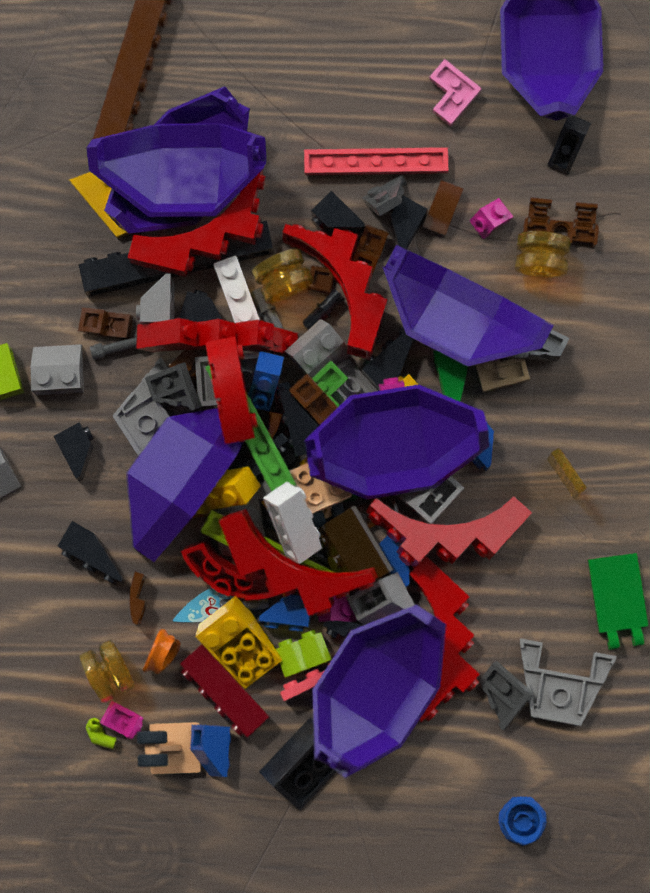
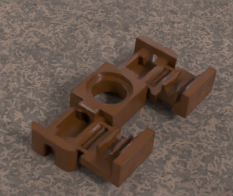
(581, 233)

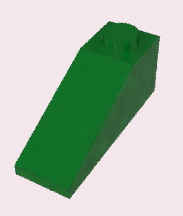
(450, 375)

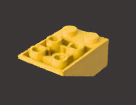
(238, 642)

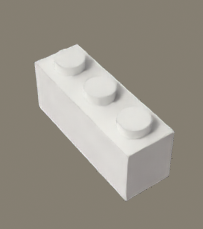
(236, 290)
(293, 522)

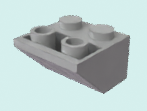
(432, 502)
(381, 599)

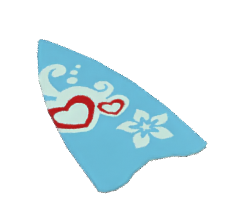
(201, 606)

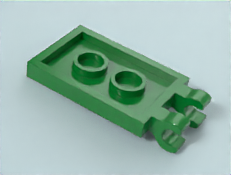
(618, 597)

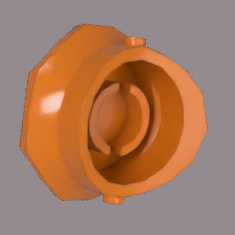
(162, 652)

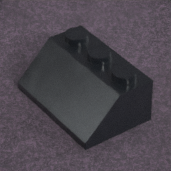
(295, 770)

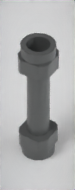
(99, 351)

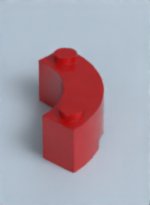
(229, 386)
(222, 574)

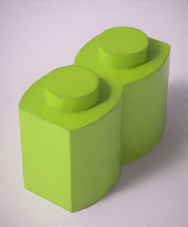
(303, 654)

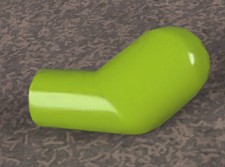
(97, 735)

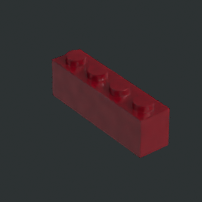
(224, 690)

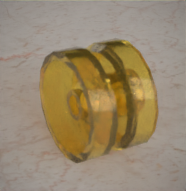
(542, 254)
(282, 276)
(103, 673)

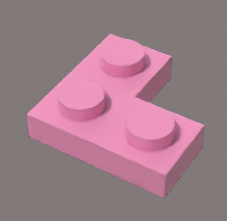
(459, 92)

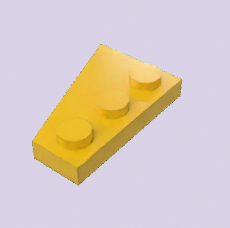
(96, 195)

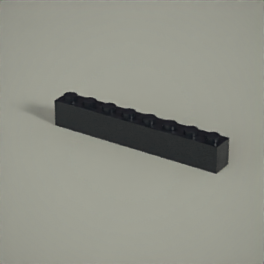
(117, 272)

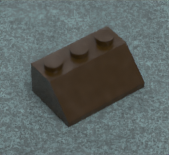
(352, 546)

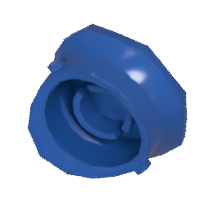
(522, 820)

